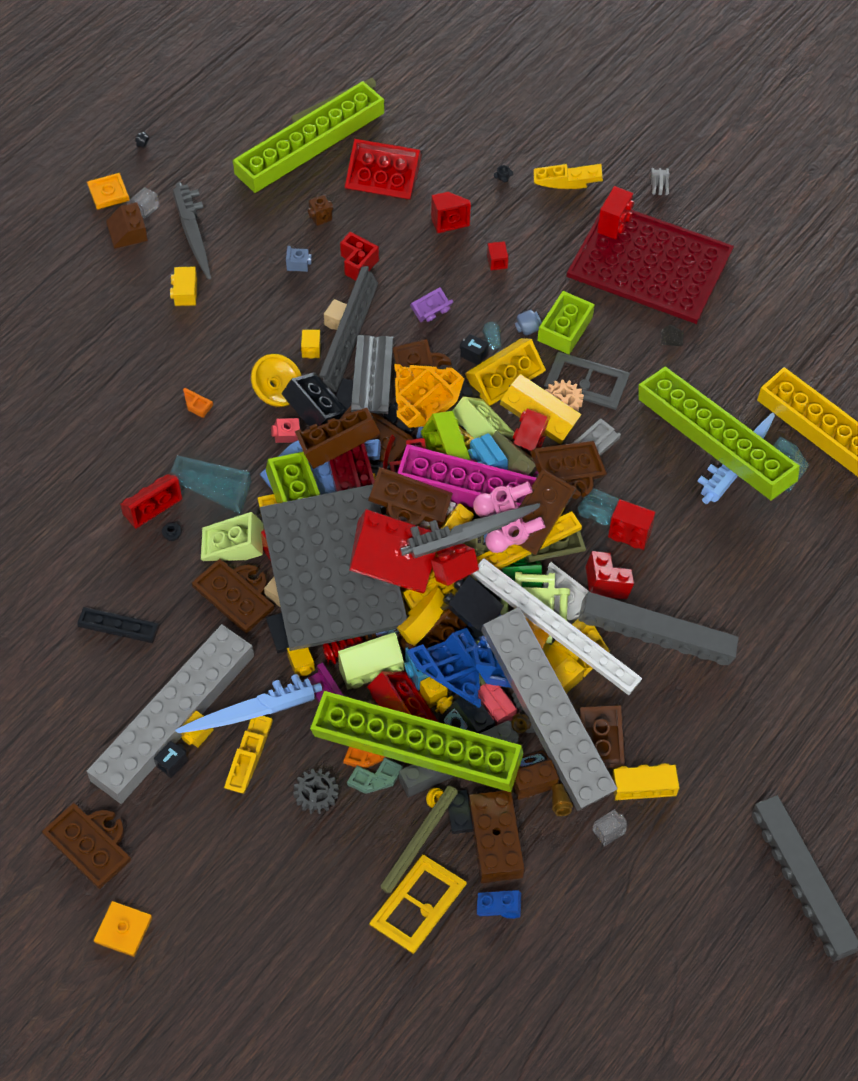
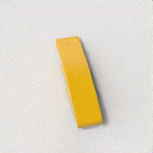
(248, 754)

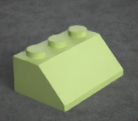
(480, 418)
(367, 660)

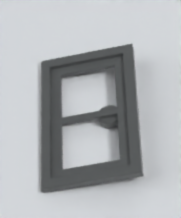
(610, 402)

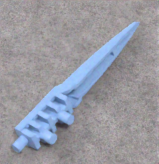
(723, 476)
(261, 705)

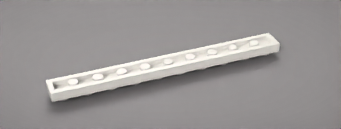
(557, 627)

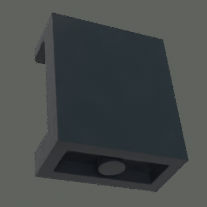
(472, 604)

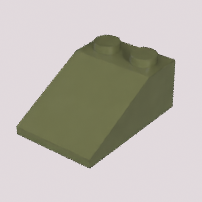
(518, 459)

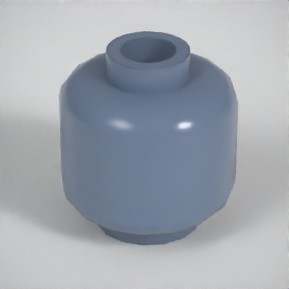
(528, 322)

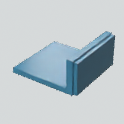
(412, 671)

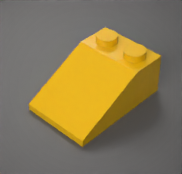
(565, 667)

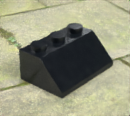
(313, 400)

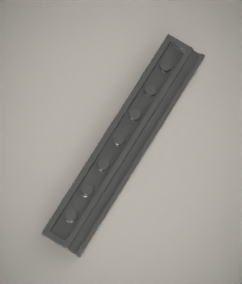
(348, 329)

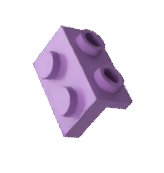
(430, 305)

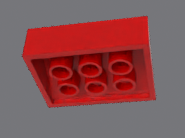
(383, 169)
(379, 556)

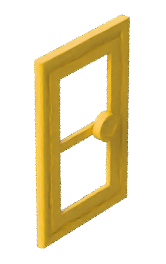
(432, 914)

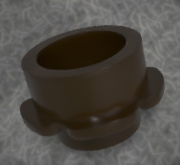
(517, 726)

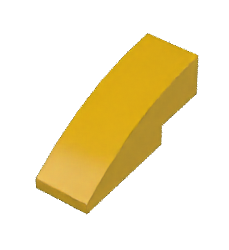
(422, 617)

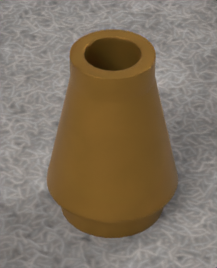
(560, 801)

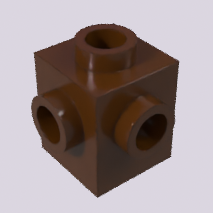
(320, 210)

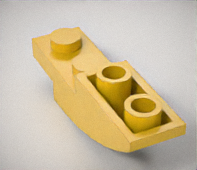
(567, 178)

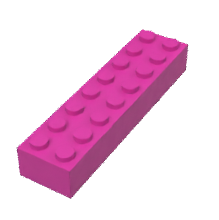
(457, 475)

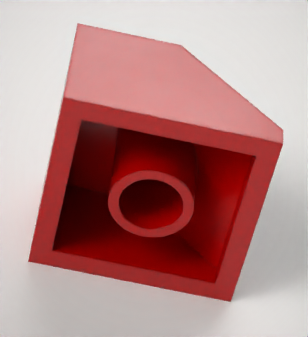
(449, 212)

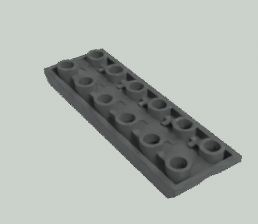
(372, 373)

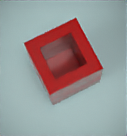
(497, 255)

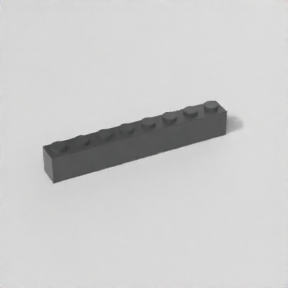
(658, 629)
(805, 879)

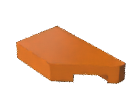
(196, 403)

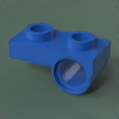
(500, 903)

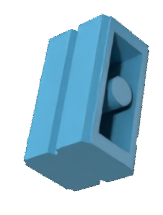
(487, 452)

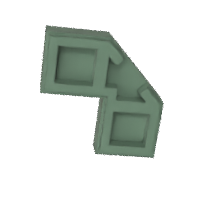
(369, 782)

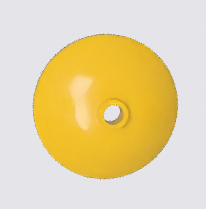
(273, 369)

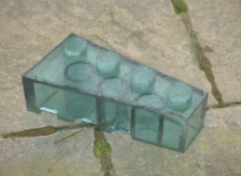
(216, 482)

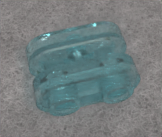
(598, 506)

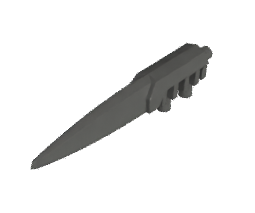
(188, 217)
(444, 538)

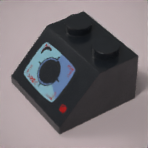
(467, 716)

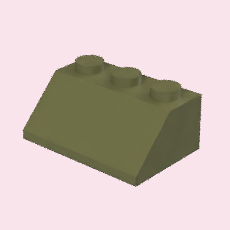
(565, 546)

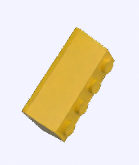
(502, 369)
(526, 394)

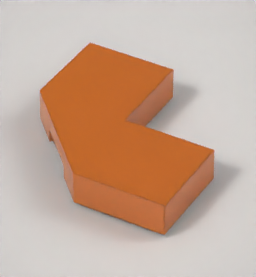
(364, 759)

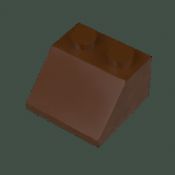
(127, 226)

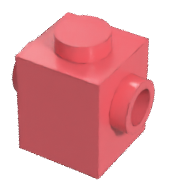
(285, 430)

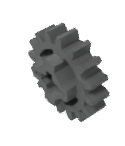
(308, 786)

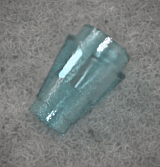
(492, 334)

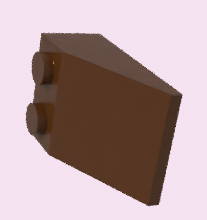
(605, 732)

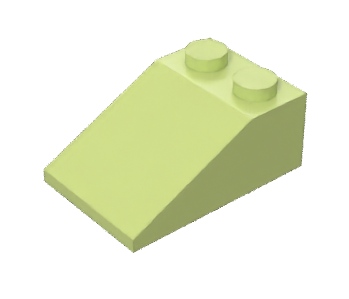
(233, 539)

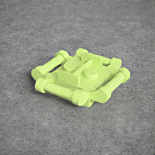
(545, 595)

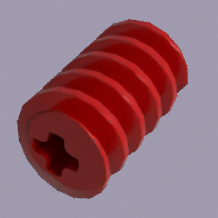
(331, 651)

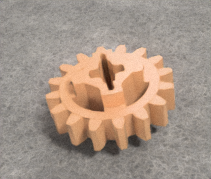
(567, 394)

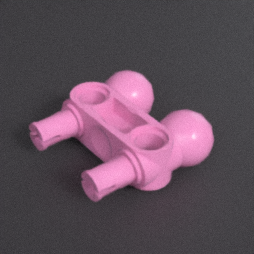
(488, 504)

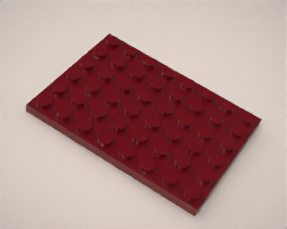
(653, 265)

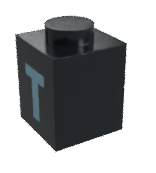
(473, 349)
(171, 759)

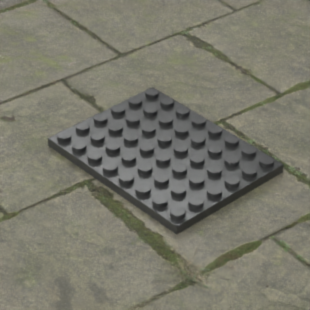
(311, 561)

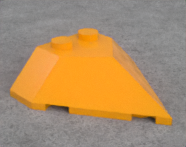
(425, 392)

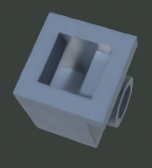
(298, 259)

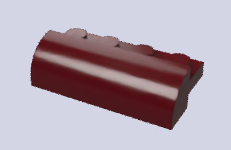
(351, 469)

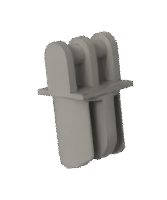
(660, 178)

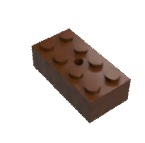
(498, 855)

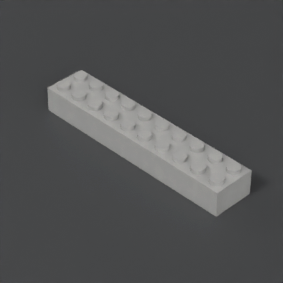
(190, 690)
(548, 709)

